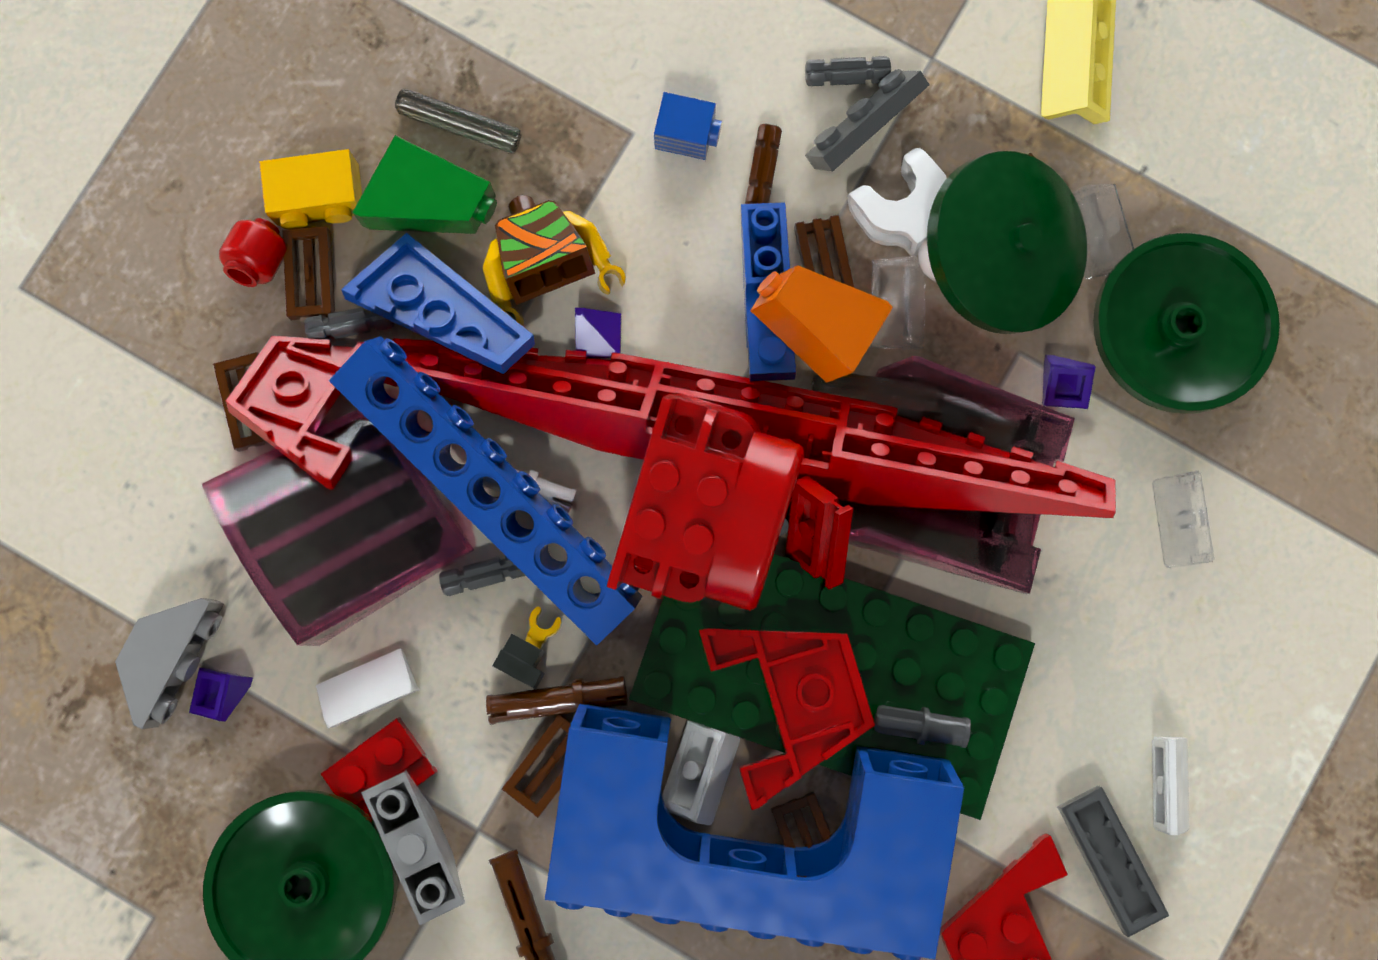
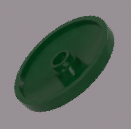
(1007, 242)
(1186, 323)
(299, 881)

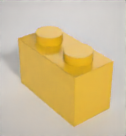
(311, 188)

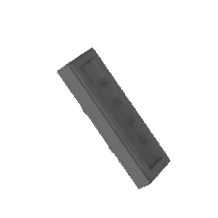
(1113, 861)

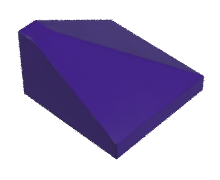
(597, 332)
(1067, 382)
(218, 693)

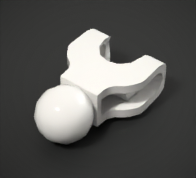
(902, 221)

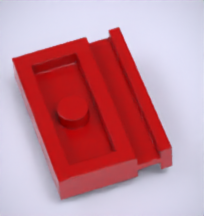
(818, 531)
(377, 760)

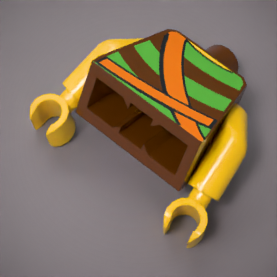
(542, 251)

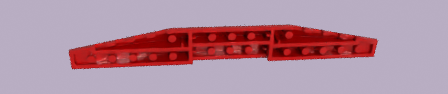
(848, 443)

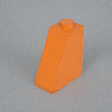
(820, 319)

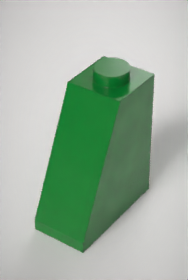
(423, 194)

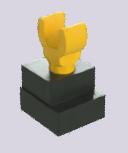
(522, 656)

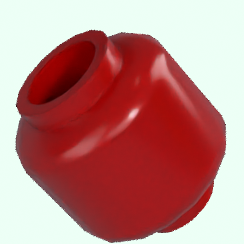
(252, 252)

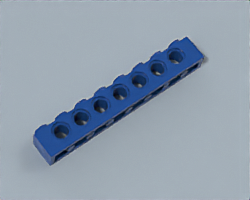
(362, 383)

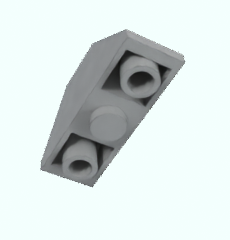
(162, 656)
(415, 846)

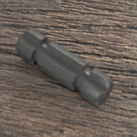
(846, 70)
(345, 324)
(478, 575)

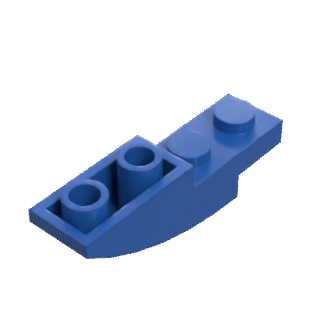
(763, 252)

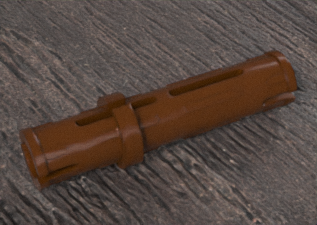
(556, 700)
(522, 908)

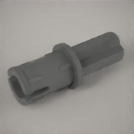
(922, 725)

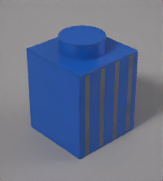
(686, 126)

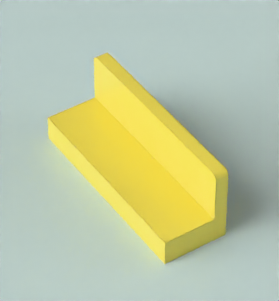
(1078, 59)

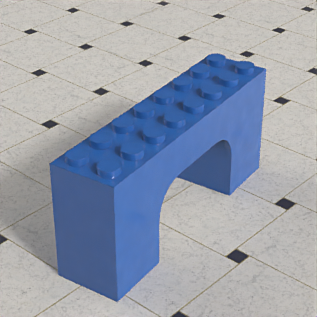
(865, 888)

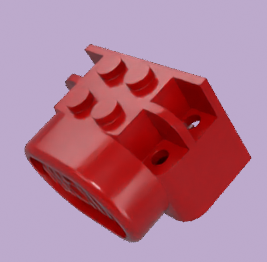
(706, 505)

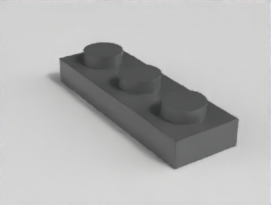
(866, 119)

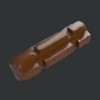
(763, 164)

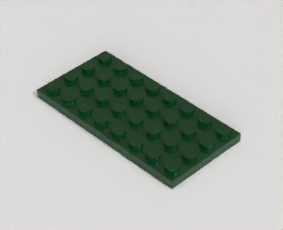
(901, 649)

